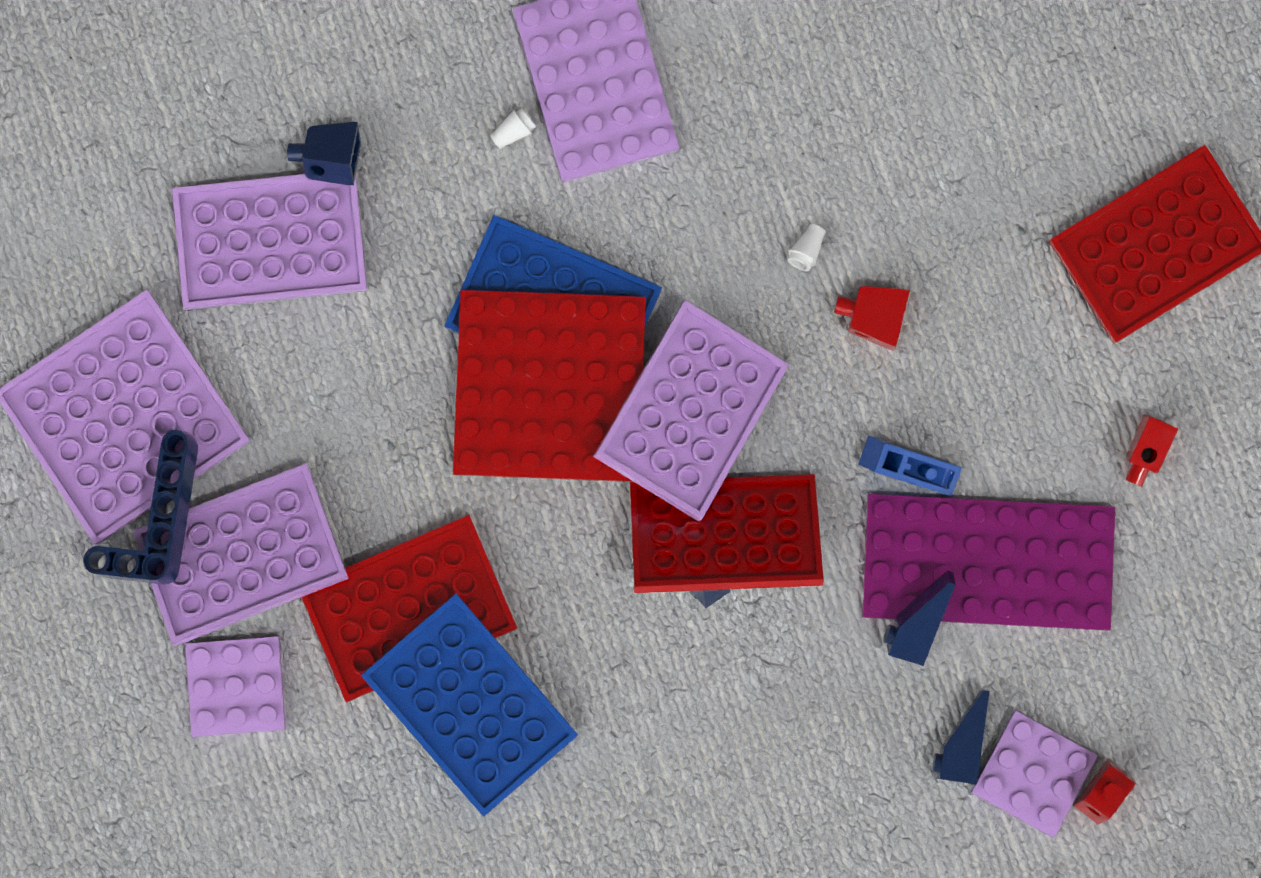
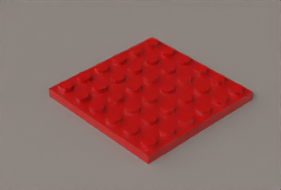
(543, 381)

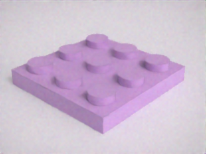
(235, 686)
(1034, 774)

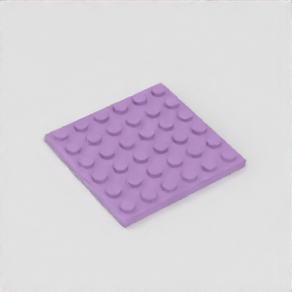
(106, 403)

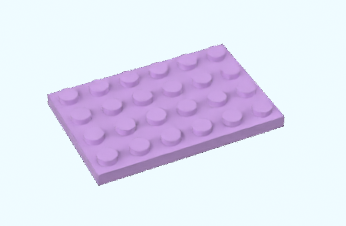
(595, 84)
(267, 241)
(691, 410)
(248, 555)

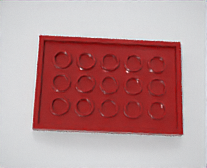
(1159, 244)
(750, 538)
(397, 592)

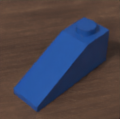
(909, 466)

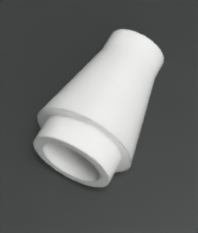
(513, 128)
(806, 250)

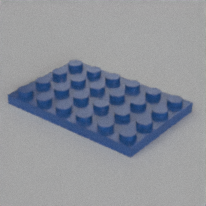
(528, 262)
(469, 704)

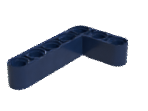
(159, 520)

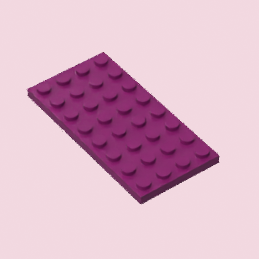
(1007, 560)

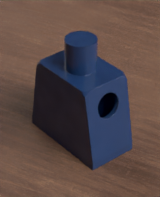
(329, 152)

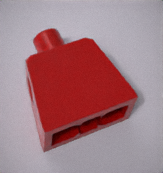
(875, 314)
(1154, 435)
(1105, 792)

